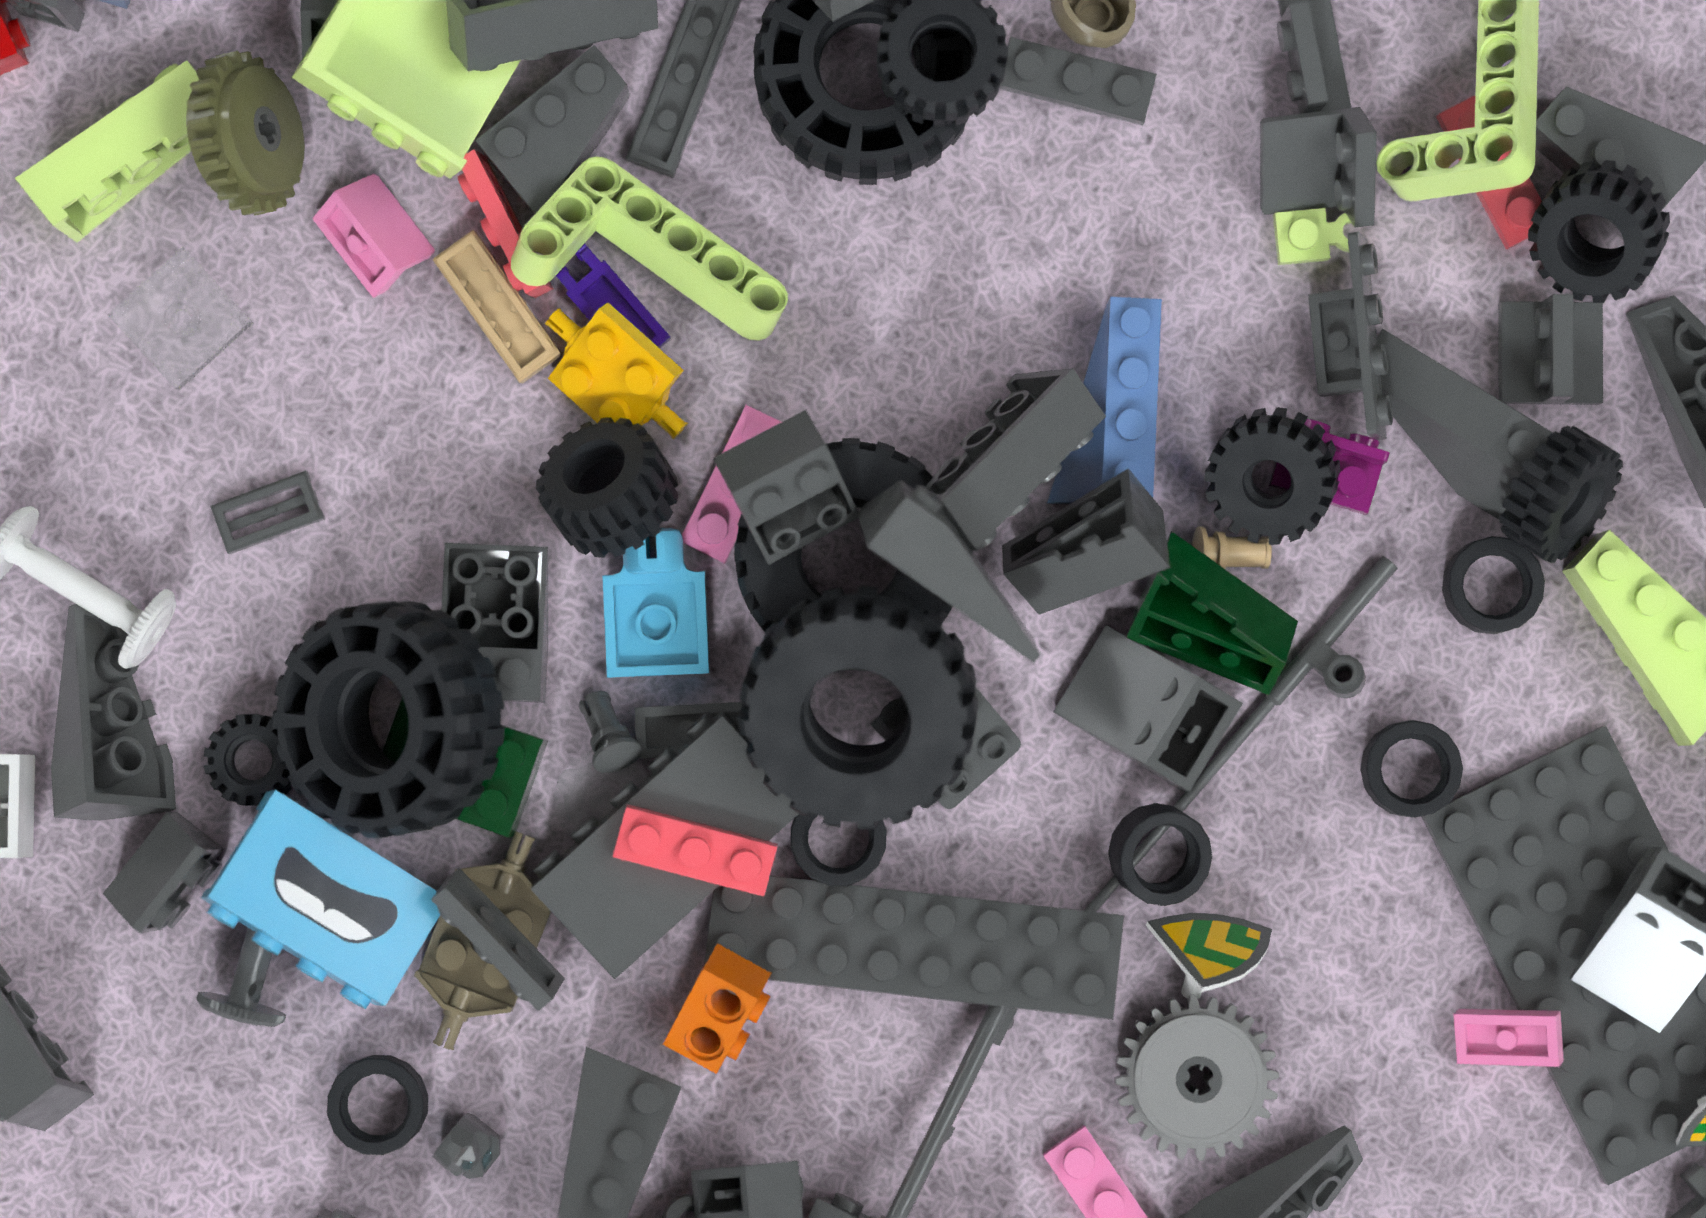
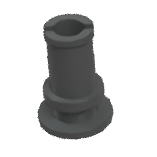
(610, 740)

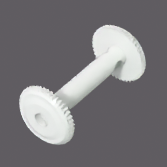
(142, 626)

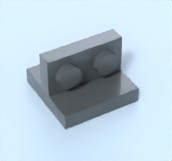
(1550, 352)

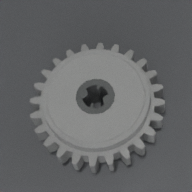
(1233, 1084)

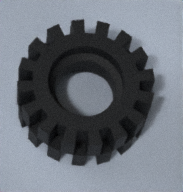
(222, 754)

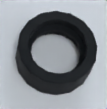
(1530, 573)
(1449, 759)
(1191, 873)
(829, 875)
(338, 1105)

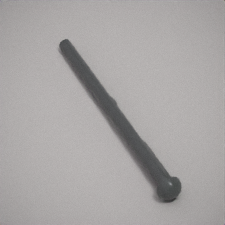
(989, 1032)

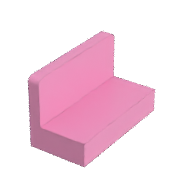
(372, 233)

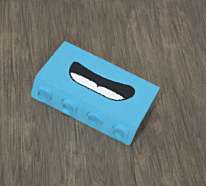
(324, 901)

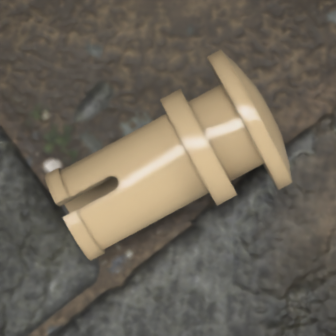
(1233, 550)

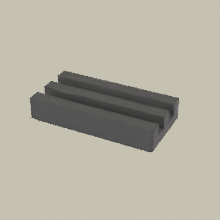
(307, 498)

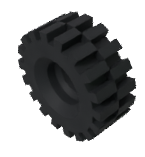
(1293, 446)
(1561, 493)

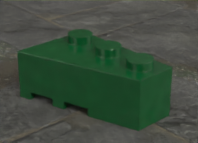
(1212, 620)

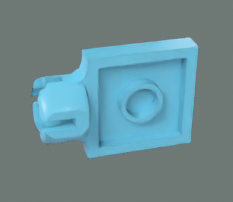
(656, 613)

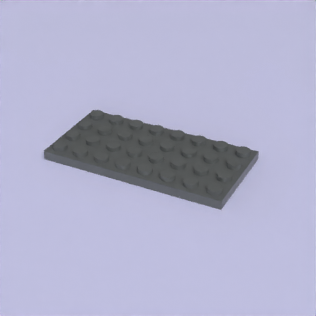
(1539, 872)

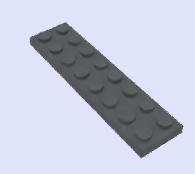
(924, 945)

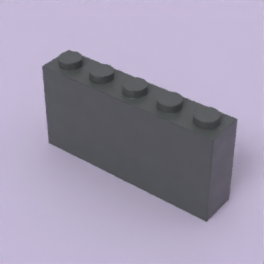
(625, 906)

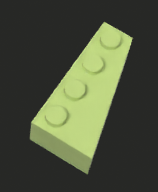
(114, 156)

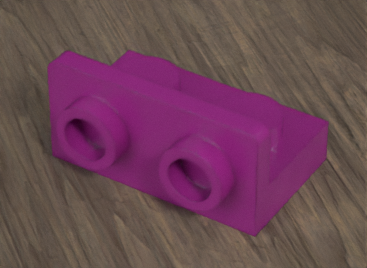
(1359, 469)

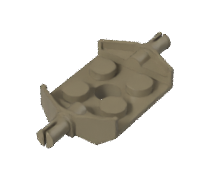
(452, 968)

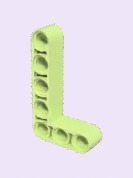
(1493, 132)
(652, 243)

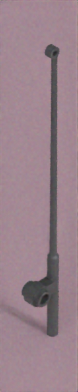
(1315, 656)

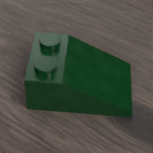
(507, 791)

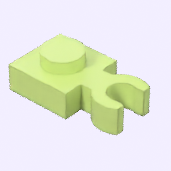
(1306, 236)

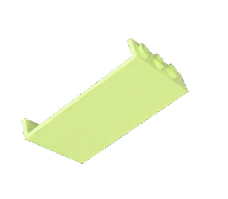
(399, 77)

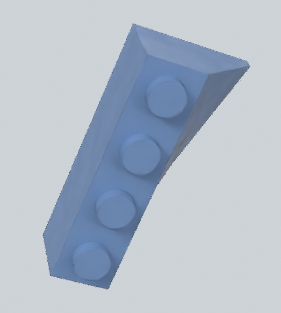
(1125, 386)

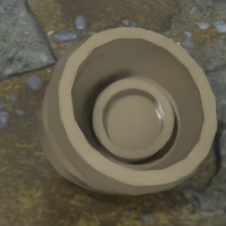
(1094, 21)

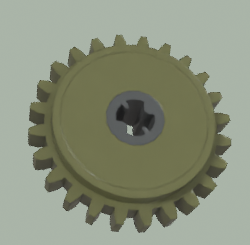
(245, 133)

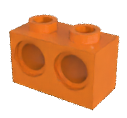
(716, 1008)

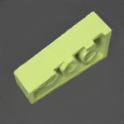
(1650, 628)

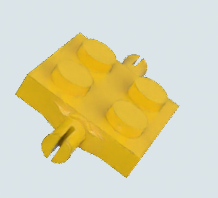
(615, 370)

